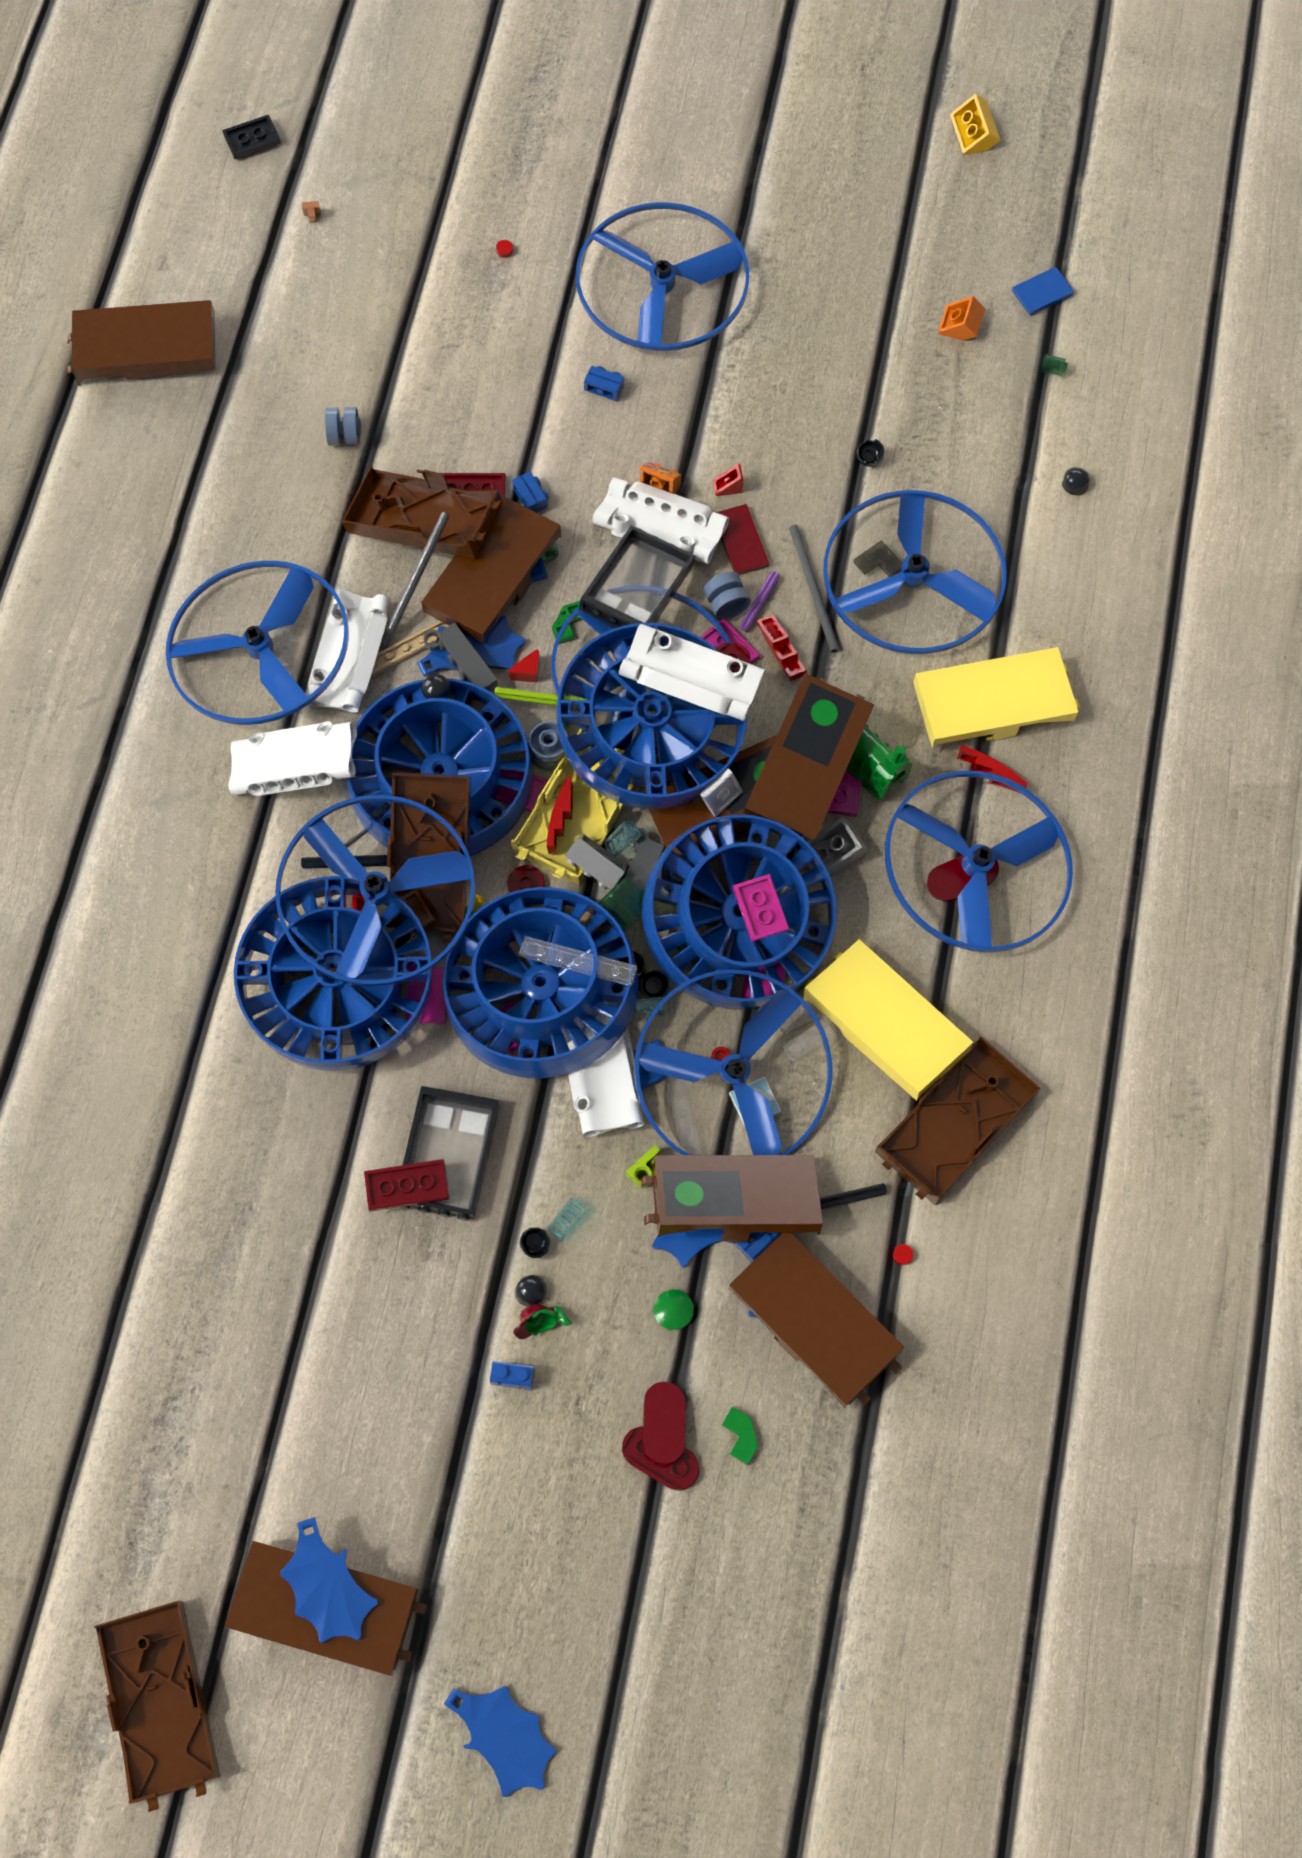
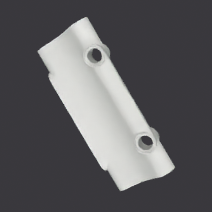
(646, 507)
(366, 628)
(691, 672)
(292, 758)
(607, 1087)

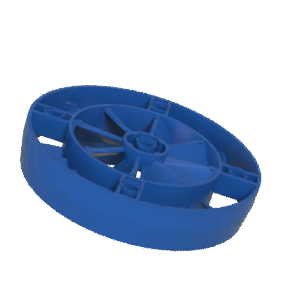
(679, 727)
(466, 750)
(742, 953)
(574, 992)
(358, 1015)

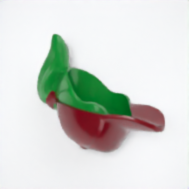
(538, 1319)

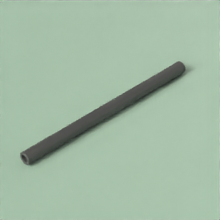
(416, 575)
(814, 589)

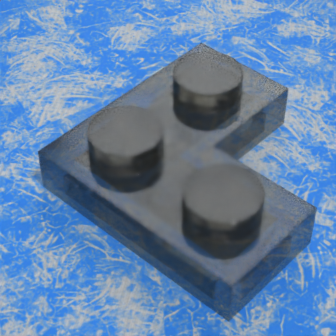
(880, 556)

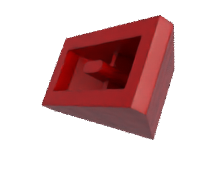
(729, 482)
(526, 669)

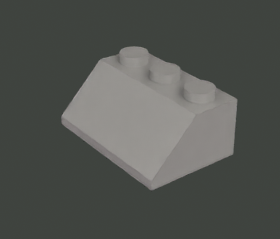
(595, 861)

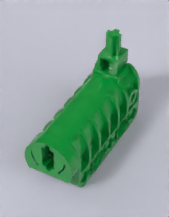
(878, 765)

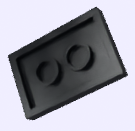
(251, 136)

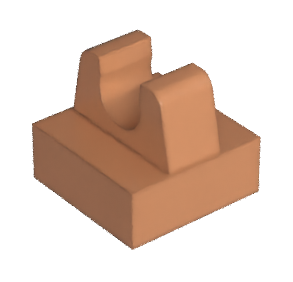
(311, 209)

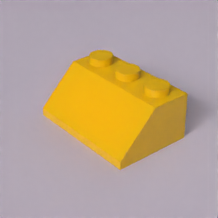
(975, 126)

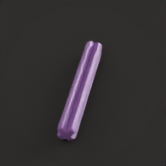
(759, 601)

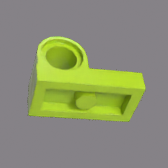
(641, 1166)

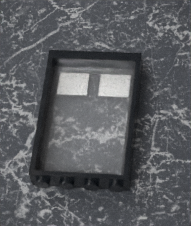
(636, 580)
(461, 1133)

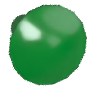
(673, 1309)

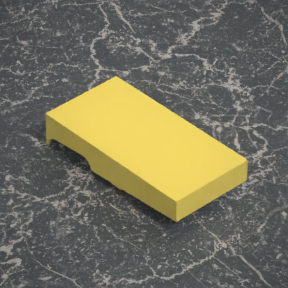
(995, 696)
(591, 815)
(887, 1019)

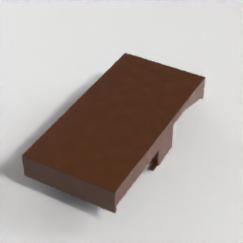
(143, 340)
(408, 508)
(481, 589)
(817, 1319)
(267, 1604)

